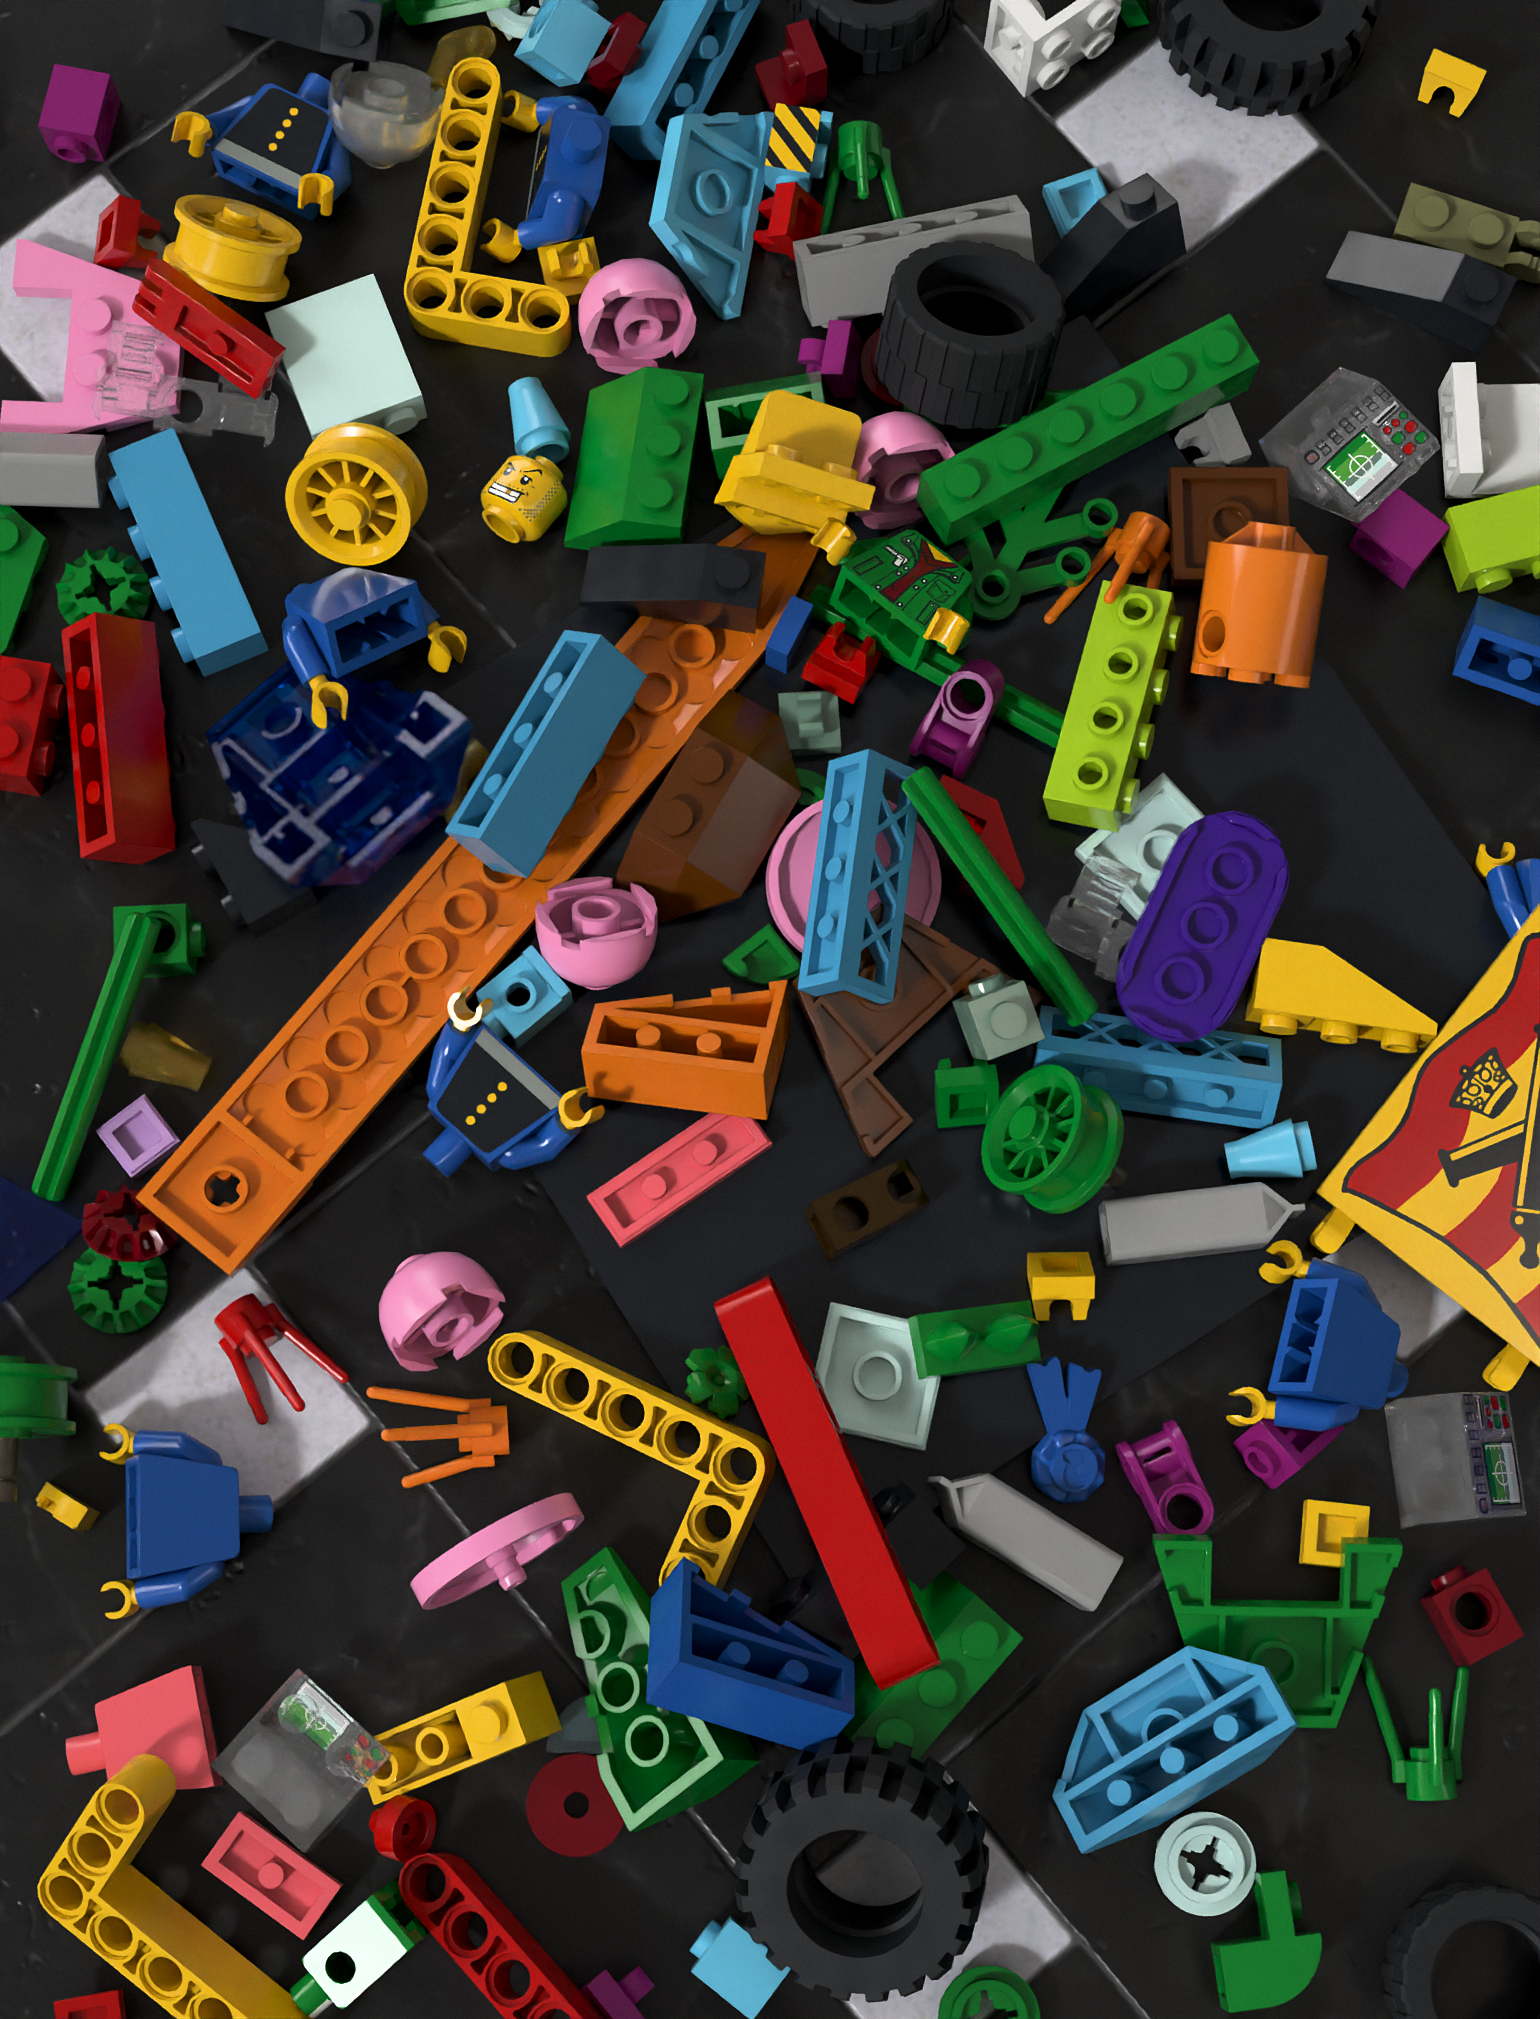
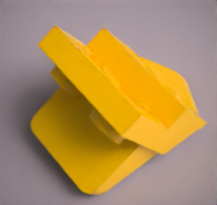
(795, 468)

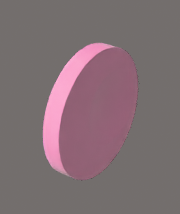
(792, 869)
(497, 1552)

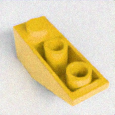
(1320, 992)
(465, 1735)

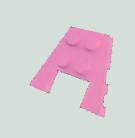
(97, 300)

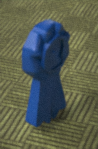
(1067, 1459)

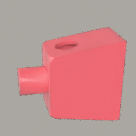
(156, 1718)

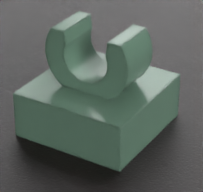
(811, 722)

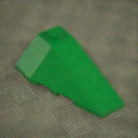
(650, 1755)

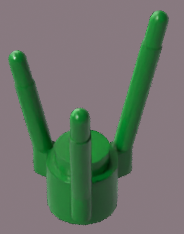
(860, 158)
(1432, 1768)

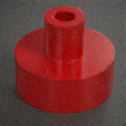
(403, 1827)

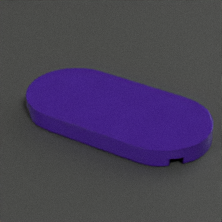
(1202, 927)

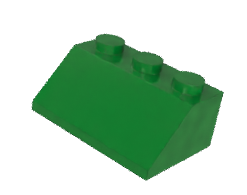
(637, 460)
(971, 1648)

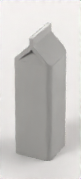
(53, 469)
(1192, 1222)
(1028, 1537)

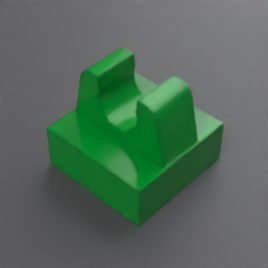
(965, 1093)

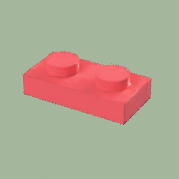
(272, 1875)

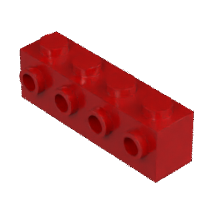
(118, 739)

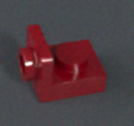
(616, 54)
(798, 72)

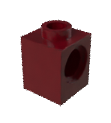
(1497, 1622)

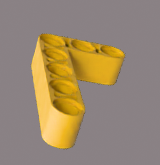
(459, 226)
(654, 1438)
(135, 1922)

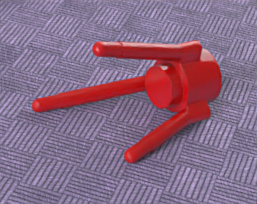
(249, 1330)

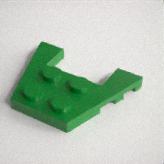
(1304, 1644)

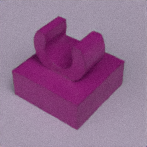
(836, 358)
(618, 1999)

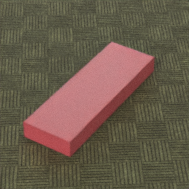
(677, 1174)

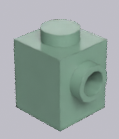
(997, 1017)

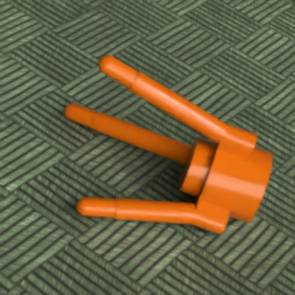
(1136, 547)
(481, 1431)

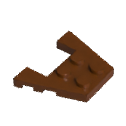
(862, 1034)

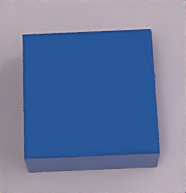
(789, 634)

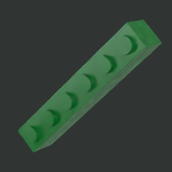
(1086, 430)

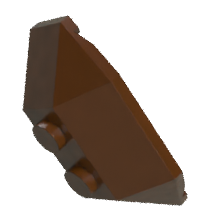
(714, 812)

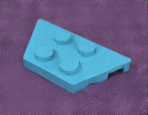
(711, 200)

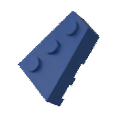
(741, 1669)

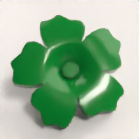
(716, 1377)

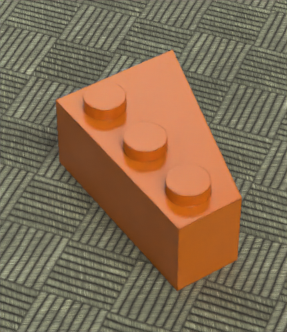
(690, 1053)

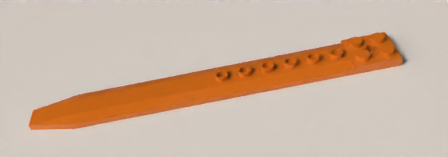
(434, 939)

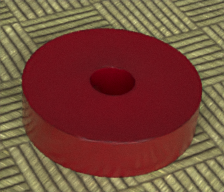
(548, 1812)

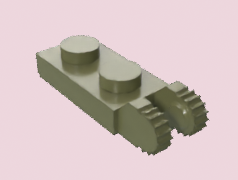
(1471, 229)

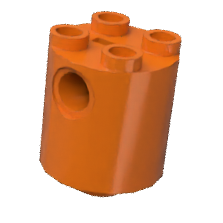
(1260, 607)

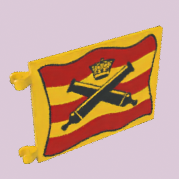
(1455, 1161)

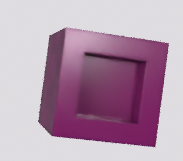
(79, 114)
(1398, 537)

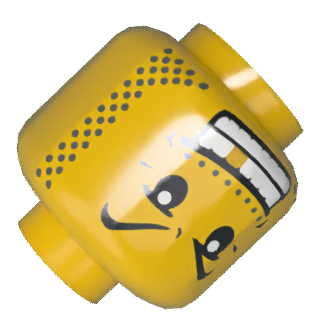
(523, 498)

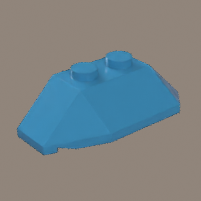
(1168, 1744)

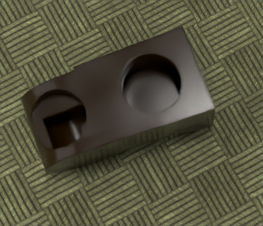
(865, 1208)

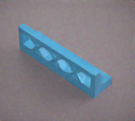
(846, 873)
(1163, 1079)

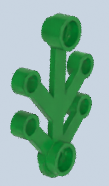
(1025, 534)

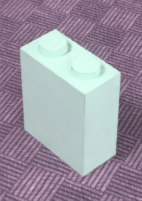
(347, 359)

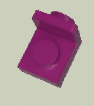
(1280, 1451)

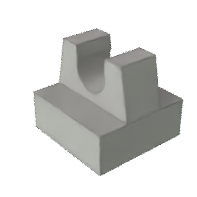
(1217, 437)

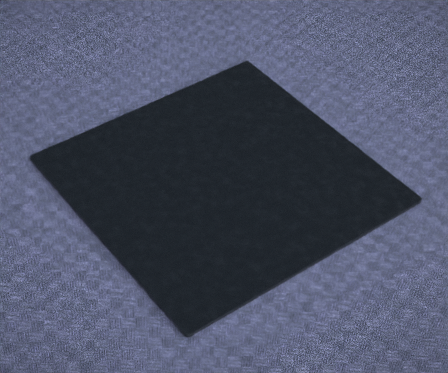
(1364, 881)

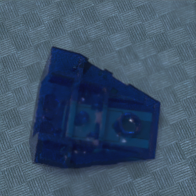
(340, 796)

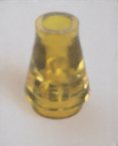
(160, 1056)

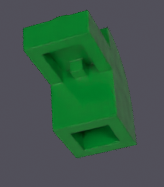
(1272, 1966)

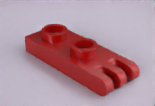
(207, 328)

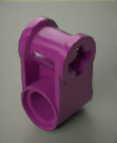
(955, 726)
(1166, 1477)

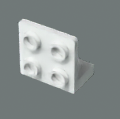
(1041, 51)
(1488, 434)

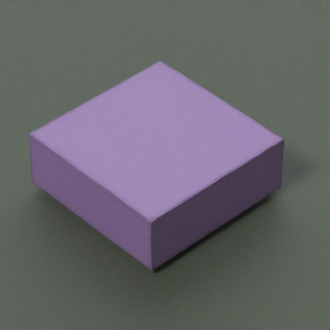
(139, 1137)

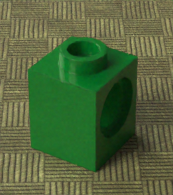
(188, 942)

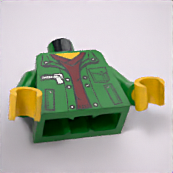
(901, 589)

